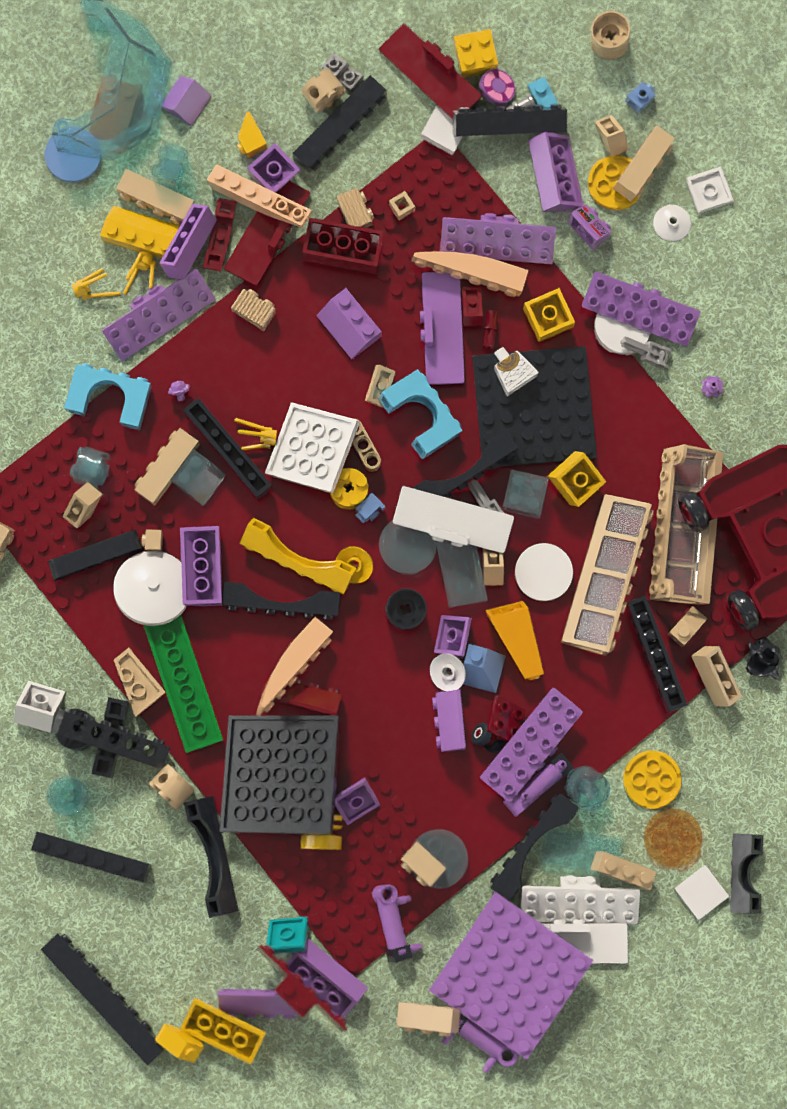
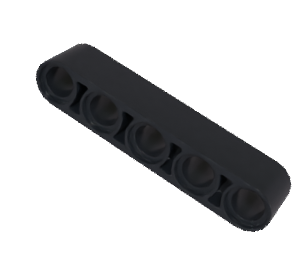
(95, 555)

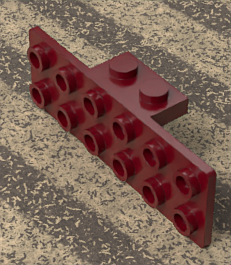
(429, 70)
(263, 239)
(297, 995)

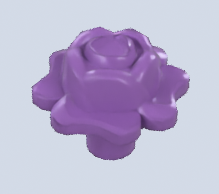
(712, 386)
(179, 389)

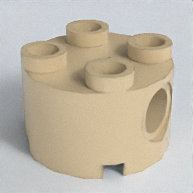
(323, 91)
(172, 786)

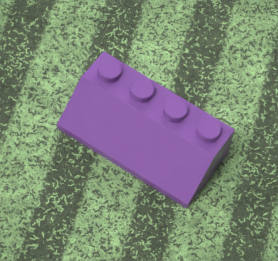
(555, 172)
(201, 566)
(327, 978)

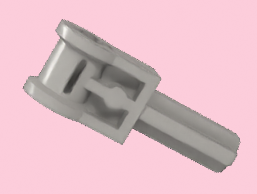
(651, 352)
(482, 498)

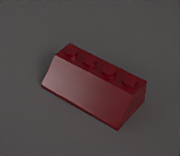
(342, 245)
(310, 698)

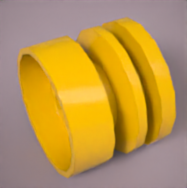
(328, 842)

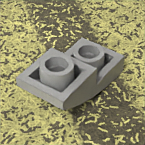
(344, 73)

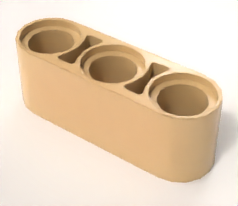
(369, 452)

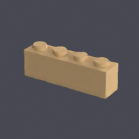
(643, 163)
(154, 196)
(161, 471)

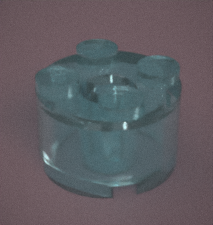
(90, 467)
(587, 787)
(59, 789)

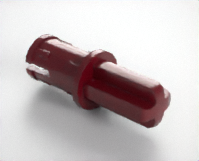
(490, 329)

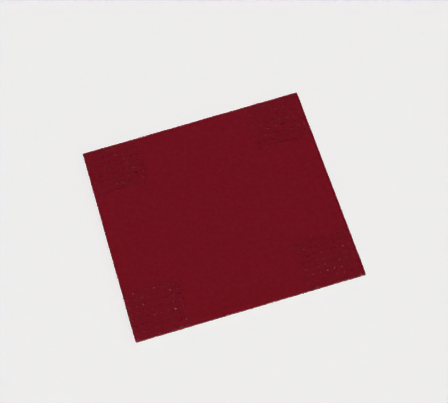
(376, 667)

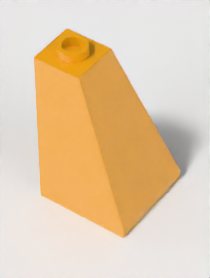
(517, 634)

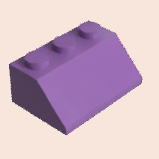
(349, 324)
(449, 721)

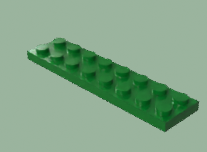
(184, 685)

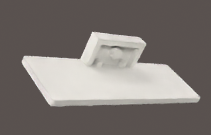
(453, 520)
(581, 900)
(599, 941)

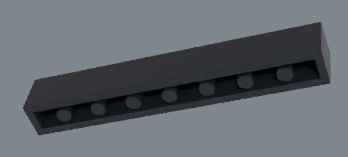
(102, 997)

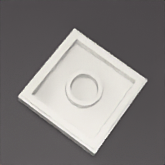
(440, 131)
(709, 190)
(701, 892)

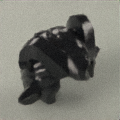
(764, 658)

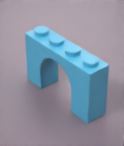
(87, 379)
(416, 389)

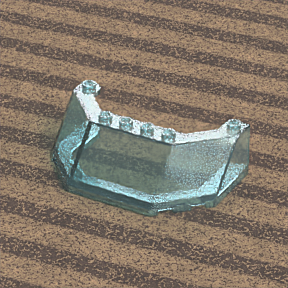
(129, 91)

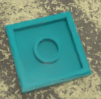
(287, 934)

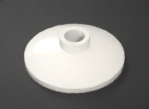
(670, 231)
(441, 675)

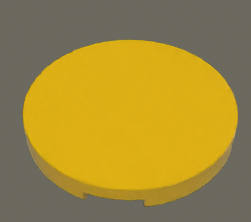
(602, 180)
(652, 779)

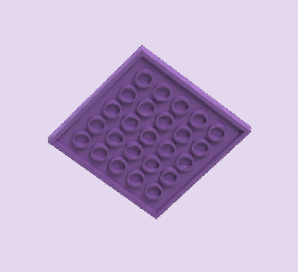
(511, 975)

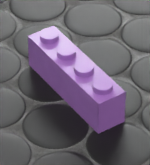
(188, 241)

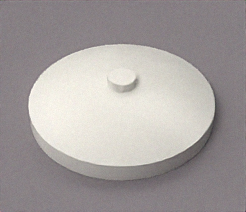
(150, 588)

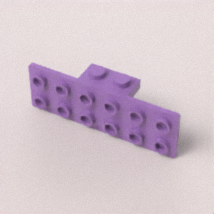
(499, 238)
(641, 308)
(158, 313)
(442, 329)
(531, 745)

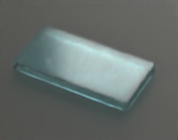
(461, 574)
(576, 849)

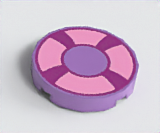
(497, 86)

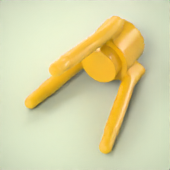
(143, 262)
(82, 286)
(267, 435)

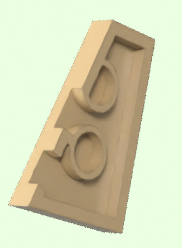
(138, 682)

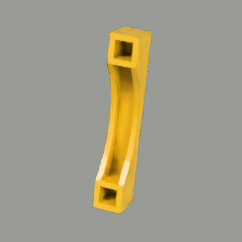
(262, 539)

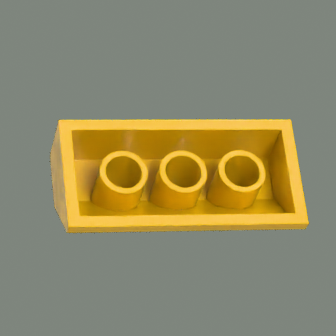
(138, 231)
(222, 1031)

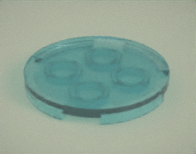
(406, 548)
(449, 852)

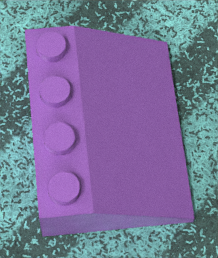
(253, 1002)

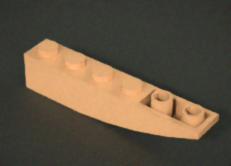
(257, 197)
(476, 269)
(295, 660)

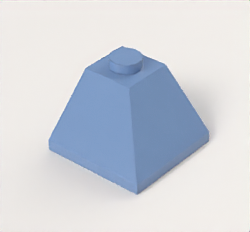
(483, 668)

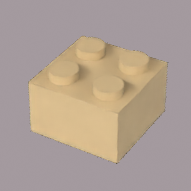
(422, 864)

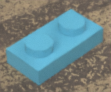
(542, 92)

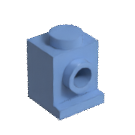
(638, 102)
(369, 508)

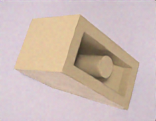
(612, 135)
(493, 567)
(687, 626)

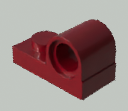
(472, 306)

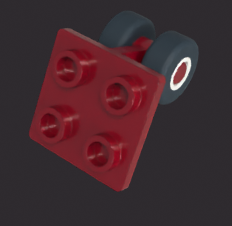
(503, 724)

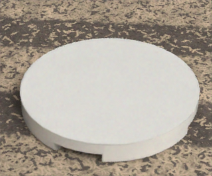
(611, 332)
(543, 572)

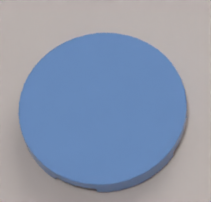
(68, 166)

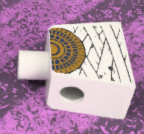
(513, 370)

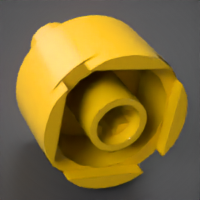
(359, 485)

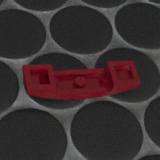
(220, 235)

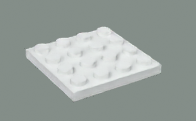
(312, 447)

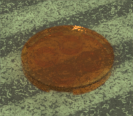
(673, 837)

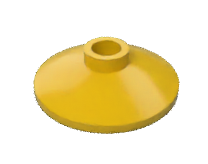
(365, 562)

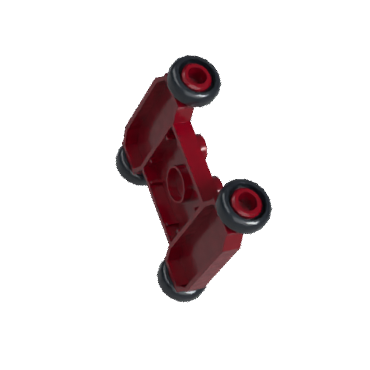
(756, 507)

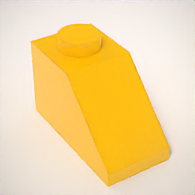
(250, 138)
(179, 1043)

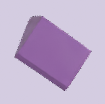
(186, 100)
(452, 635)
(356, 801)

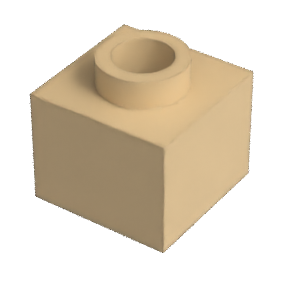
(402, 199)
(153, 540)

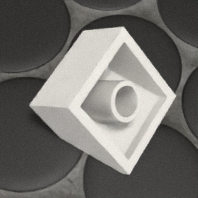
(38, 706)

